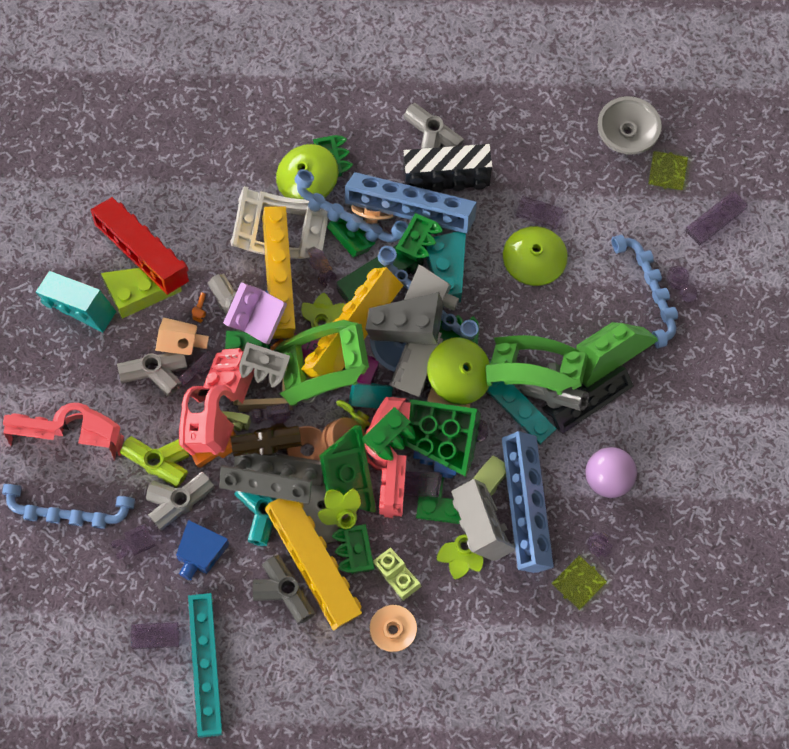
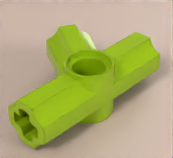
(167, 455)

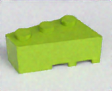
(133, 290)

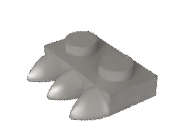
(263, 362)

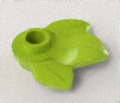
(321, 310)
(360, 417)
(338, 506)
(459, 559)

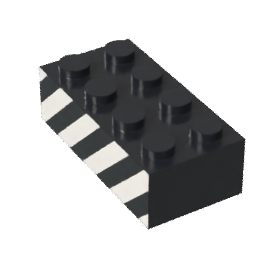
(448, 167)

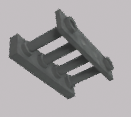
(273, 476)

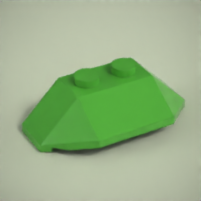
(612, 348)

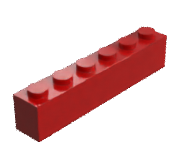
(140, 245)

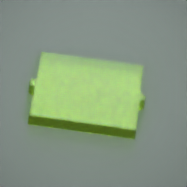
(668, 170)
(579, 582)

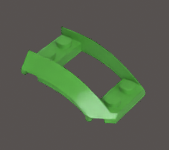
(354, 355)
(504, 365)

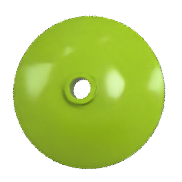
(317, 161)
(531, 266)
(448, 375)

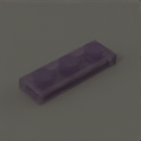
(716, 218)

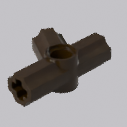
(266, 440)

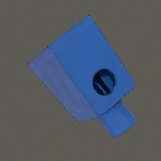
(199, 549)

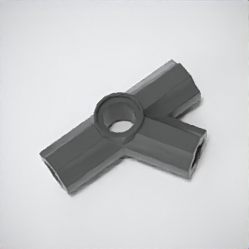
(570, 398)
(272, 588)

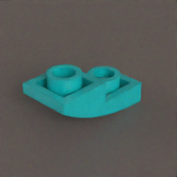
(369, 394)

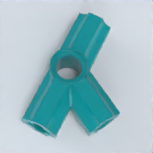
(261, 524)

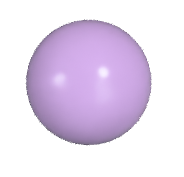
(611, 472)

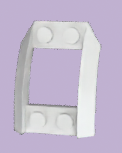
(249, 214)

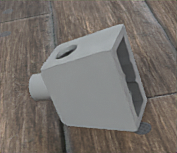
(426, 282)

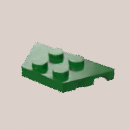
(347, 467)

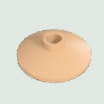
(370, 215)
(393, 616)

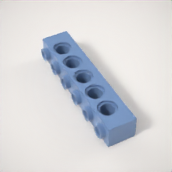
(406, 200)
(527, 502)

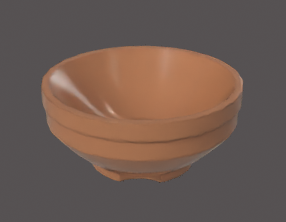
(311, 436)

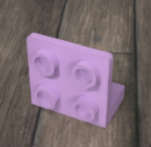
(255, 312)

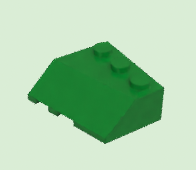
(444, 433)

